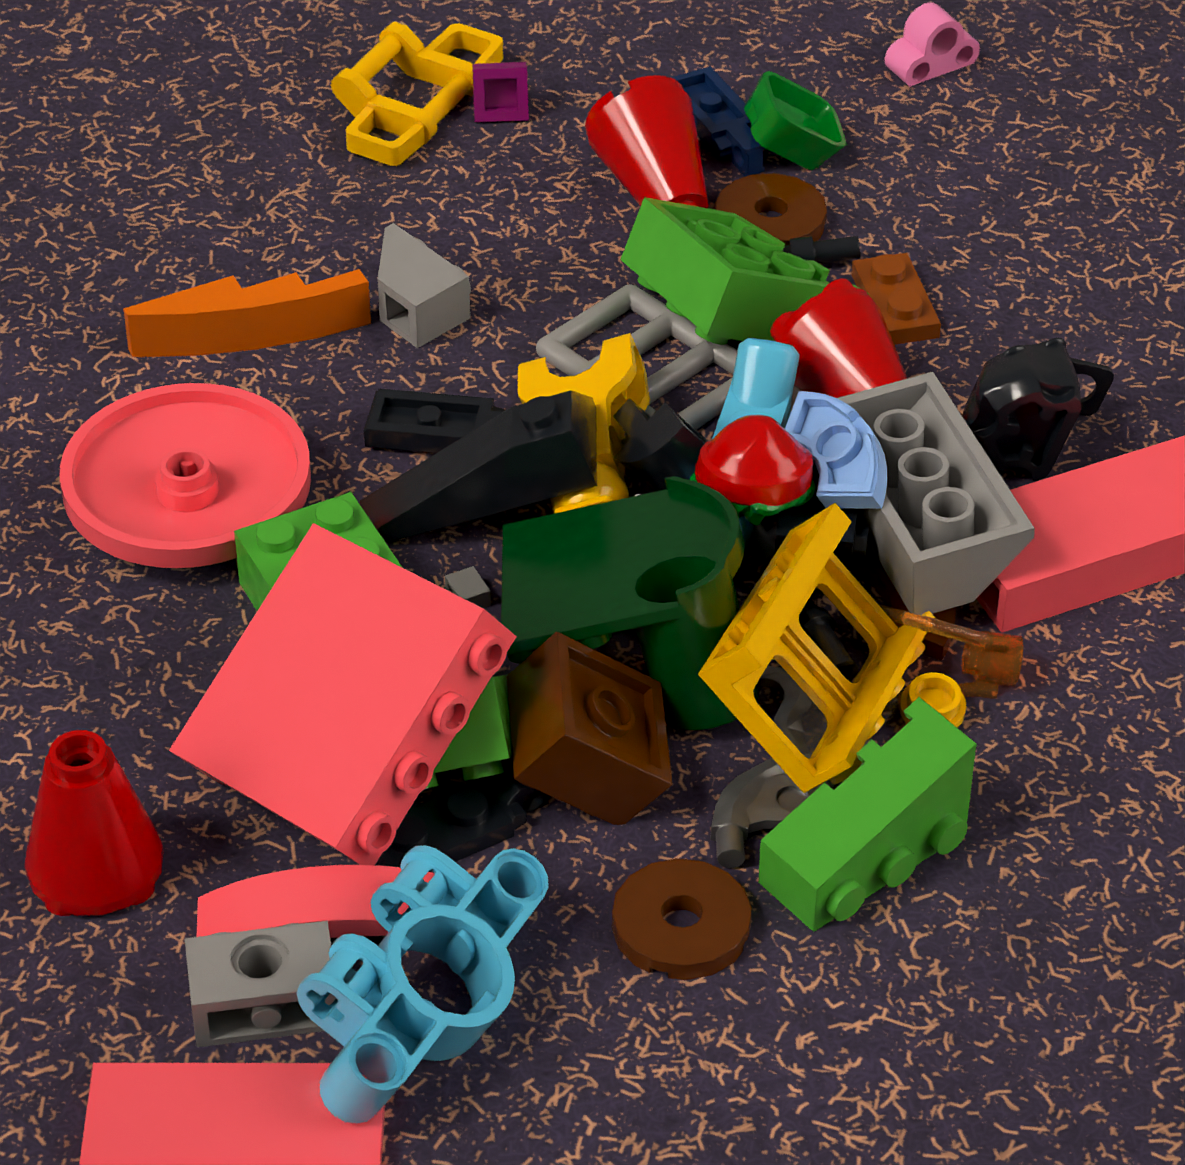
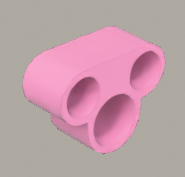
(930, 46)

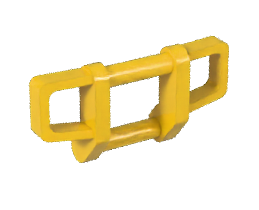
(428, 64)

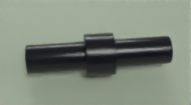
(824, 250)

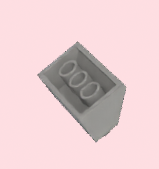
(945, 507)

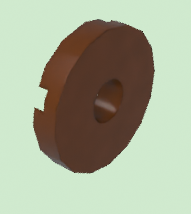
(798, 202)
(688, 950)

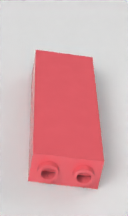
(1095, 535)

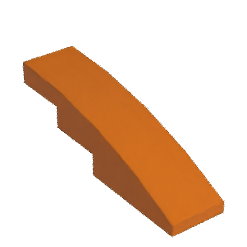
(235, 319)

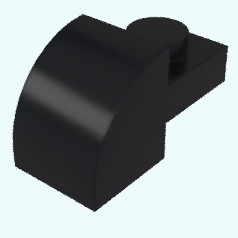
(657, 444)

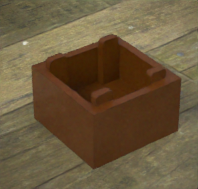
(588, 730)

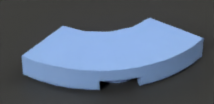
(842, 448)

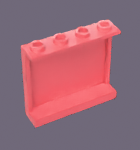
(344, 694)

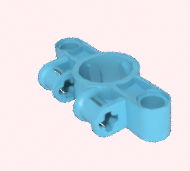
(379, 1013)

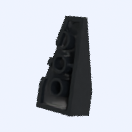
(504, 464)

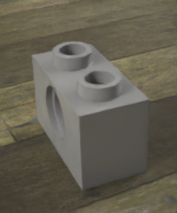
(249, 981)

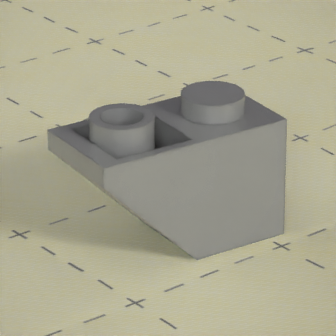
(419, 289)

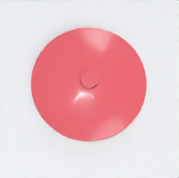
(180, 471)

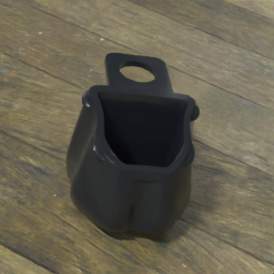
(1030, 404)

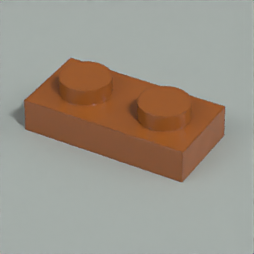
(900, 296)

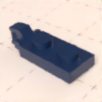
(722, 120)

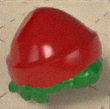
(757, 467)

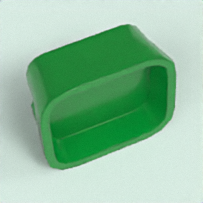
(793, 121)

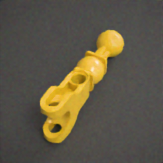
(610, 383)

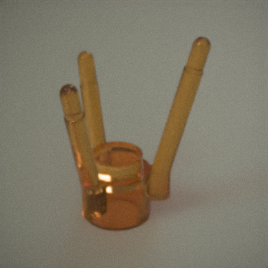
(987, 655)

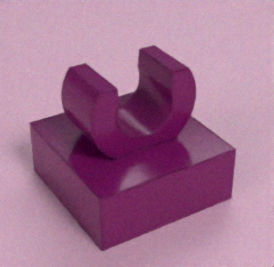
(500, 91)

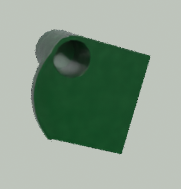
(628, 564)

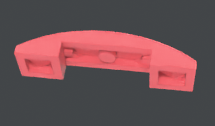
(300, 896)

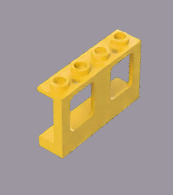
(770, 629)

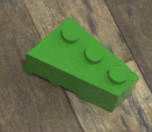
(875, 824)

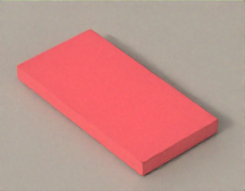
(220, 1117)

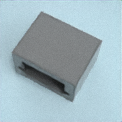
(469, 585)

